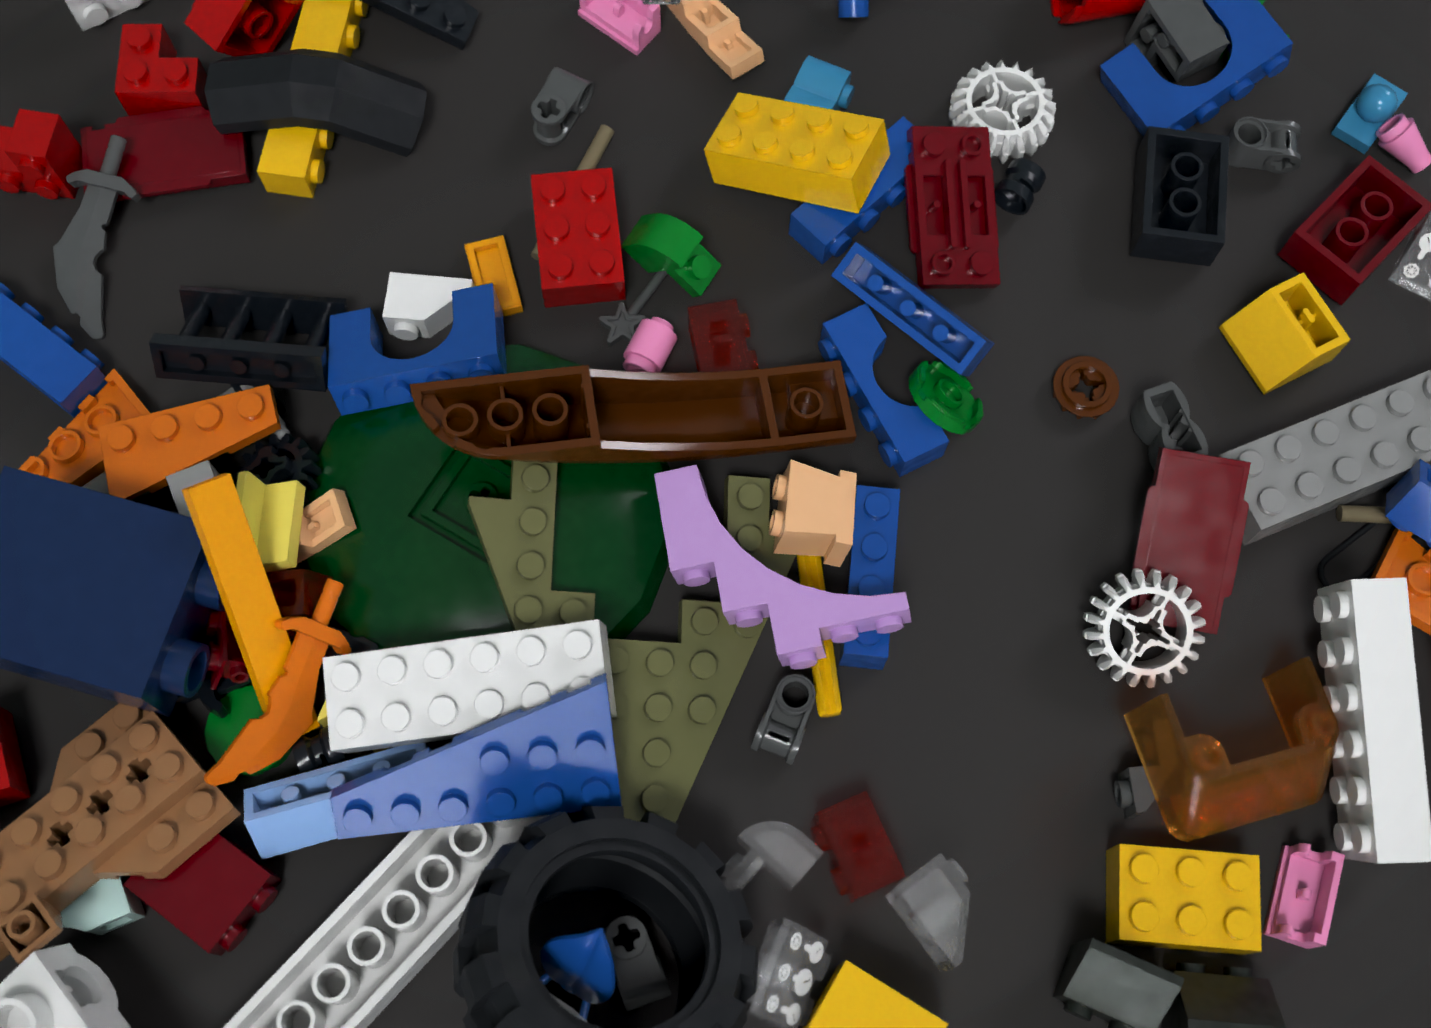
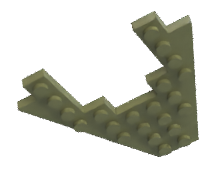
(663, 691)

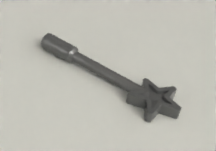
(625, 322)

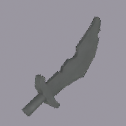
(86, 238)

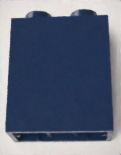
(102, 593)

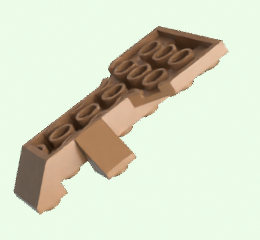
(143, 833)

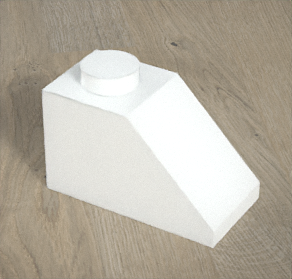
(419, 304)

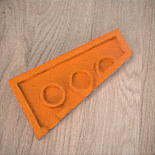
(76, 451)

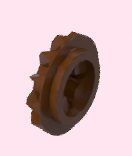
(1093, 373)

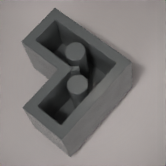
(1178, 35)

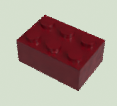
(1355, 230)

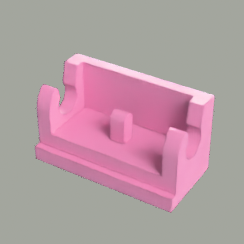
(624, 21)
(1304, 896)

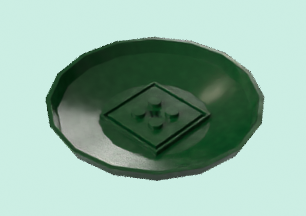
(416, 558)

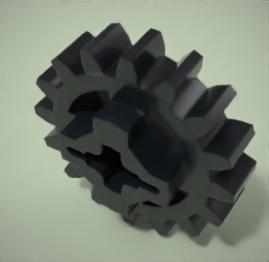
(273, 465)

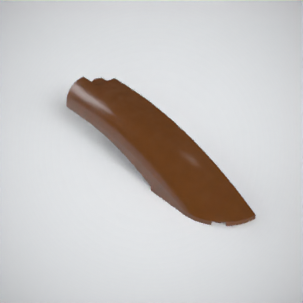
(638, 416)

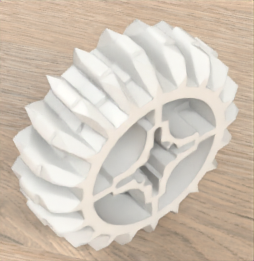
(1009, 98)
(1176, 647)

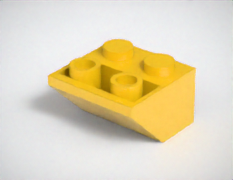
(1285, 333)

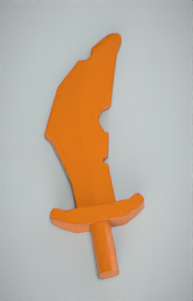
(290, 697)

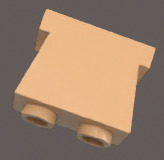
(813, 513)

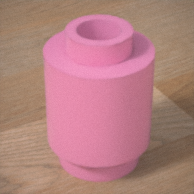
(650, 346)

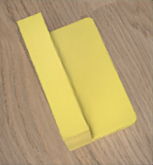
(273, 518)

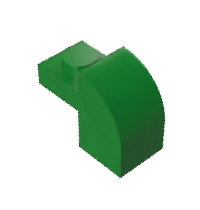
(672, 246)

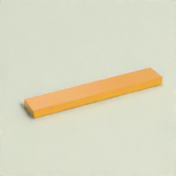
(240, 581)

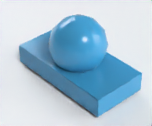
(1368, 112)

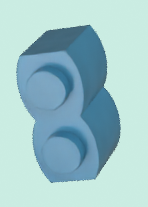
(821, 85)

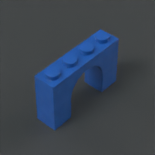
(1255, 51)
(367, 380)

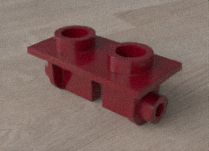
(224, 653)

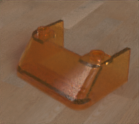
(1206, 794)

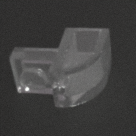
(777, 848)

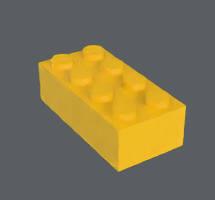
(798, 151)

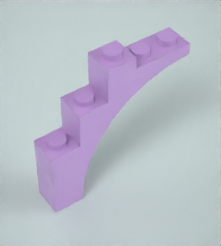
(750, 591)

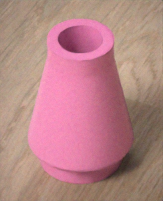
(1404, 142)

